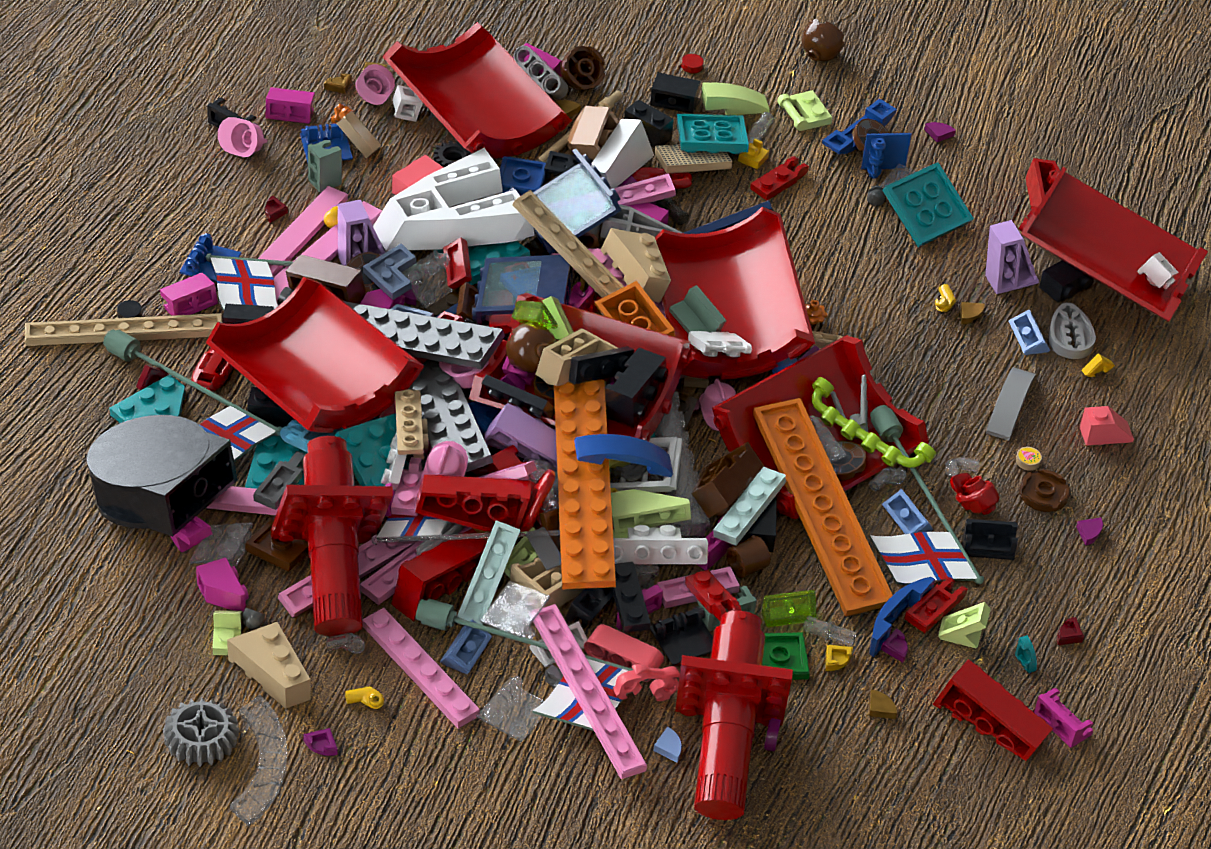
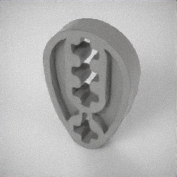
(1079, 325)

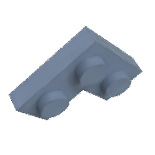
(387, 269)

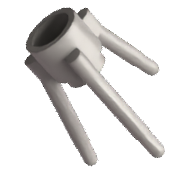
(860, 418)

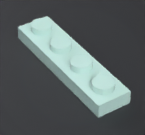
(749, 506)
(489, 572)

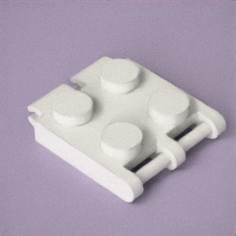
(717, 342)

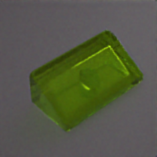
(534, 313)
(788, 608)

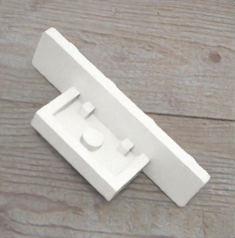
(659, 547)

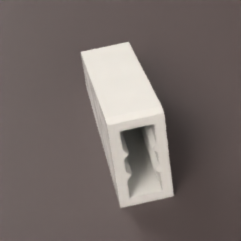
(623, 152)

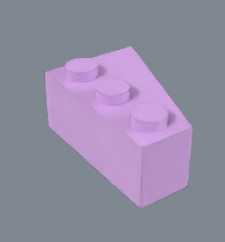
(355, 232)
(1008, 259)
(527, 434)

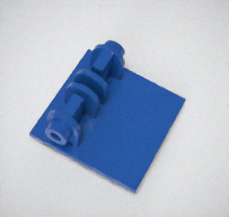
(311, 135)
(885, 152)
(197, 262)

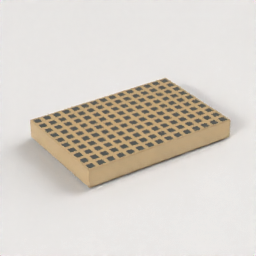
(679, 161)

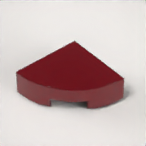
(274, 209)
(149, 376)
(1070, 632)

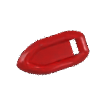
(679, 180)
(212, 368)
(537, 499)

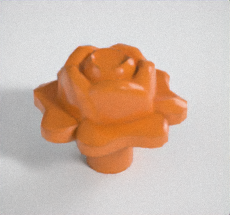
(340, 112)
(815, 312)

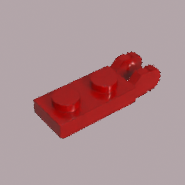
(779, 178)
(711, 593)
(935, 605)

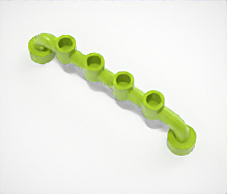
(871, 441)

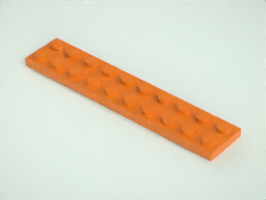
(583, 489)
(823, 507)

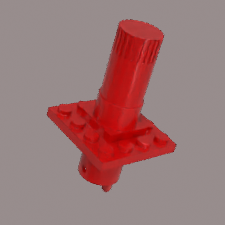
(332, 519)
(732, 696)

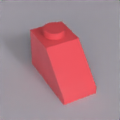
(1104, 426)

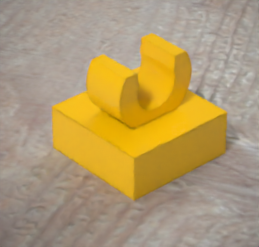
(755, 156)

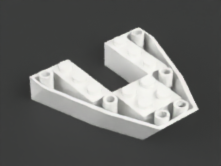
(424, 213)

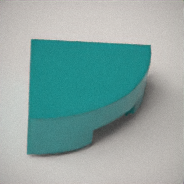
(1026, 654)

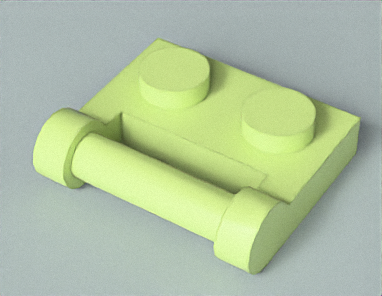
(809, 106)

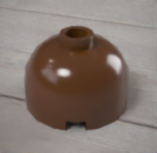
(822, 41)
(583, 68)
(527, 346)

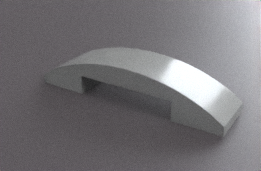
(1010, 403)

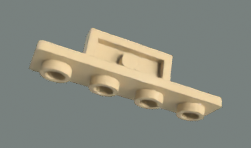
(411, 428)

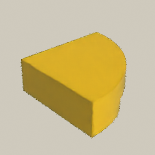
(1096, 365)
(837, 657)

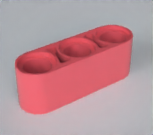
(621, 649)

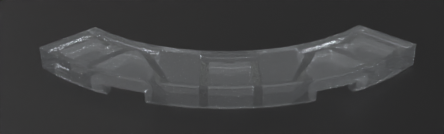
(271, 763)

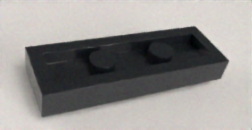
(599, 364)
(515, 396)
(630, 599)

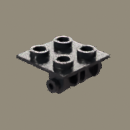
(683, 635)

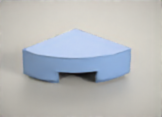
(669, 745)

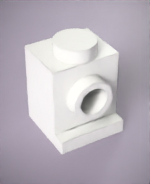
(406, 103)
(1159, 271)

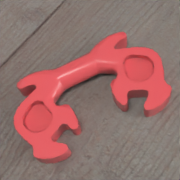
(661, 688)

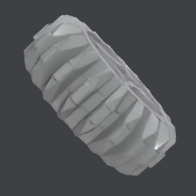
(185, 725)

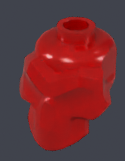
(975, 493)

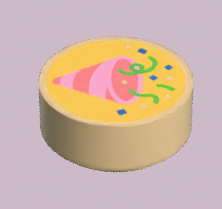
(1028, 458)

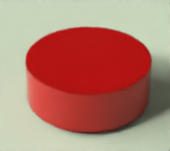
(692, 63)

